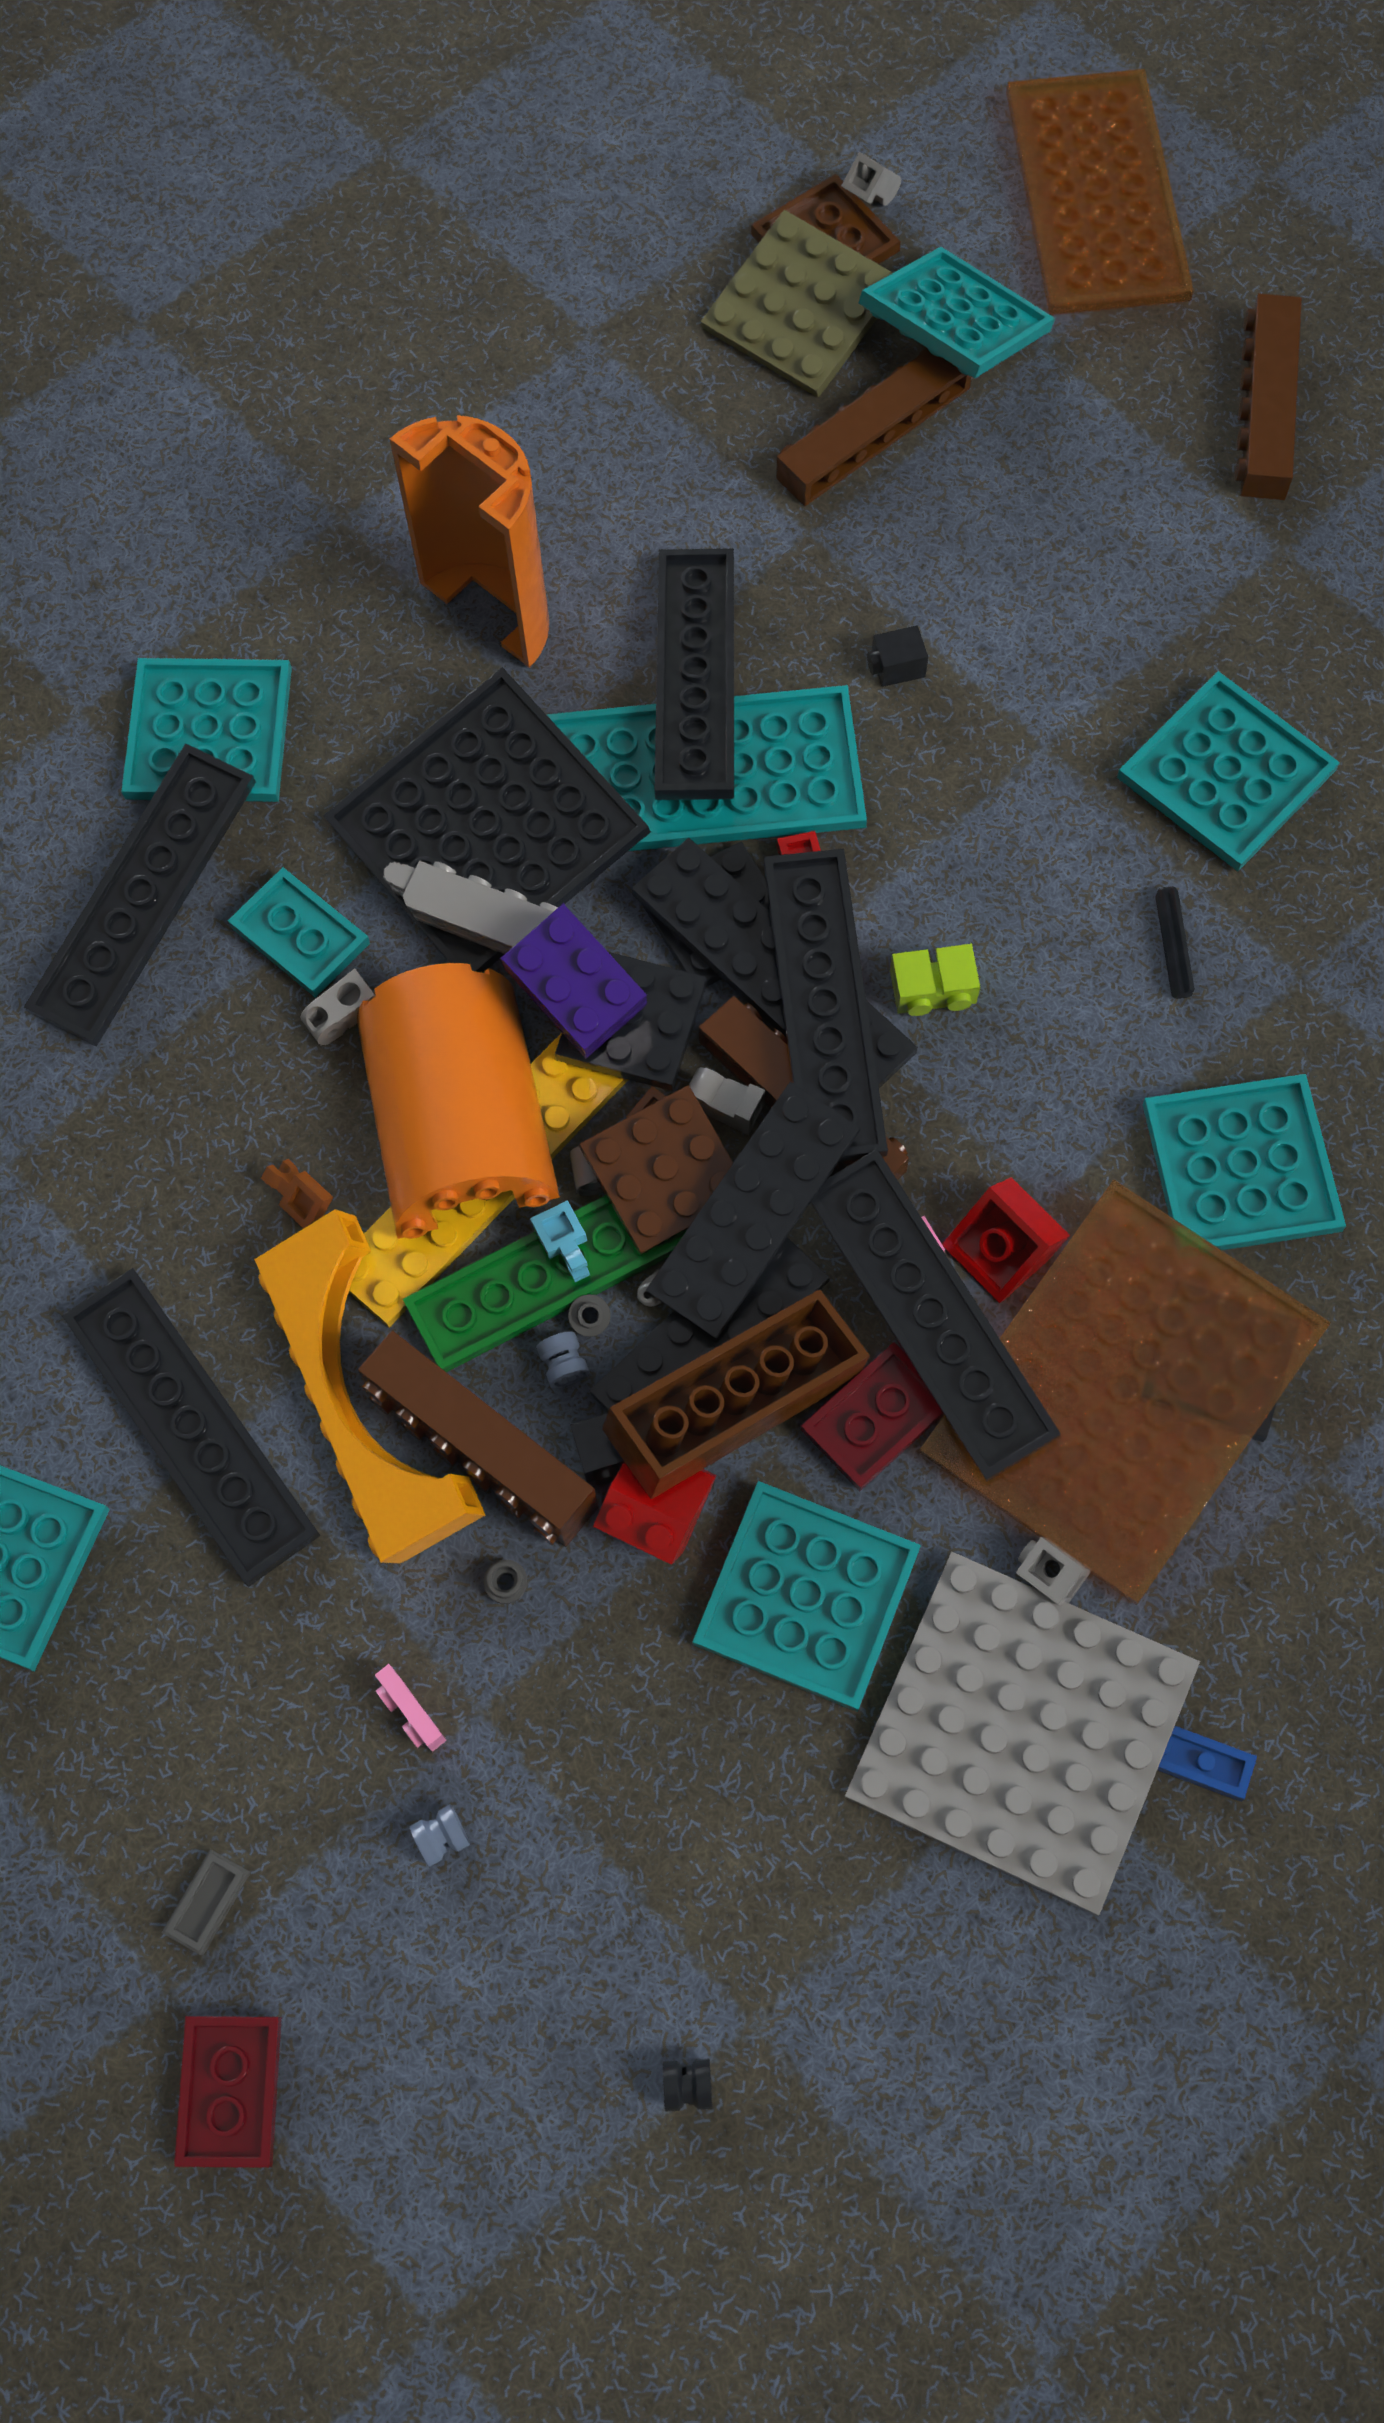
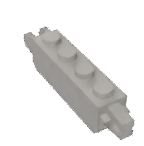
(465, 905)

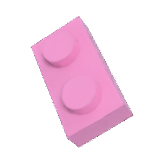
(396, 1694)

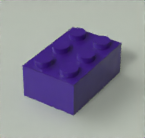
(574, 980)

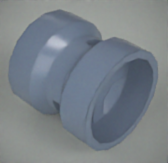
(562, 1359)
(439, 1835)

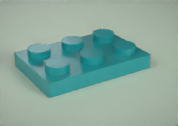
(299, 932)

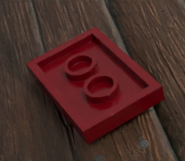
(873, 1417)
(228, 2092)

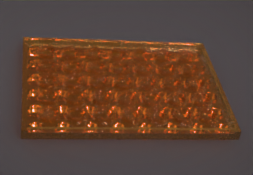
(1156, 1376)

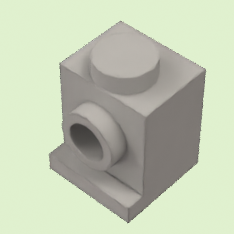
(1033, 1569)

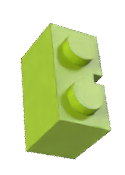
(935, 985)

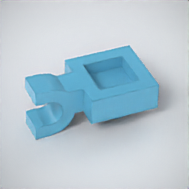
(561, 1234)

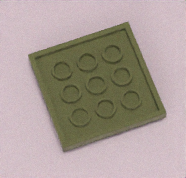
(797, 303)

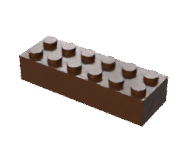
(734, 1393)
(479, 1439)

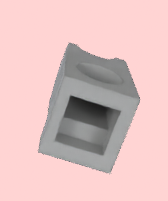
(871, 181)
(336, 1008)
(727, 1099)

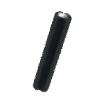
(1174, 942)

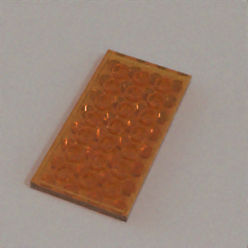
(1098, 192)

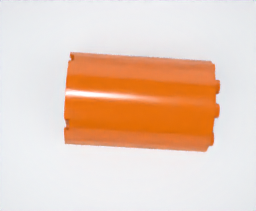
(474, 519)
(452, 1094)

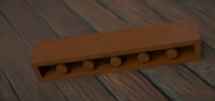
(1270, 397)
(869, 425)
(762, 1058)

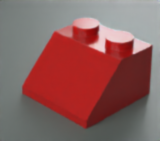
(1005, 1239)
(657, 1524)

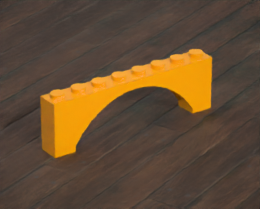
(309, 1290)

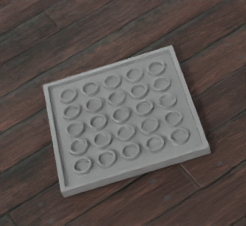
(1023, 1732)

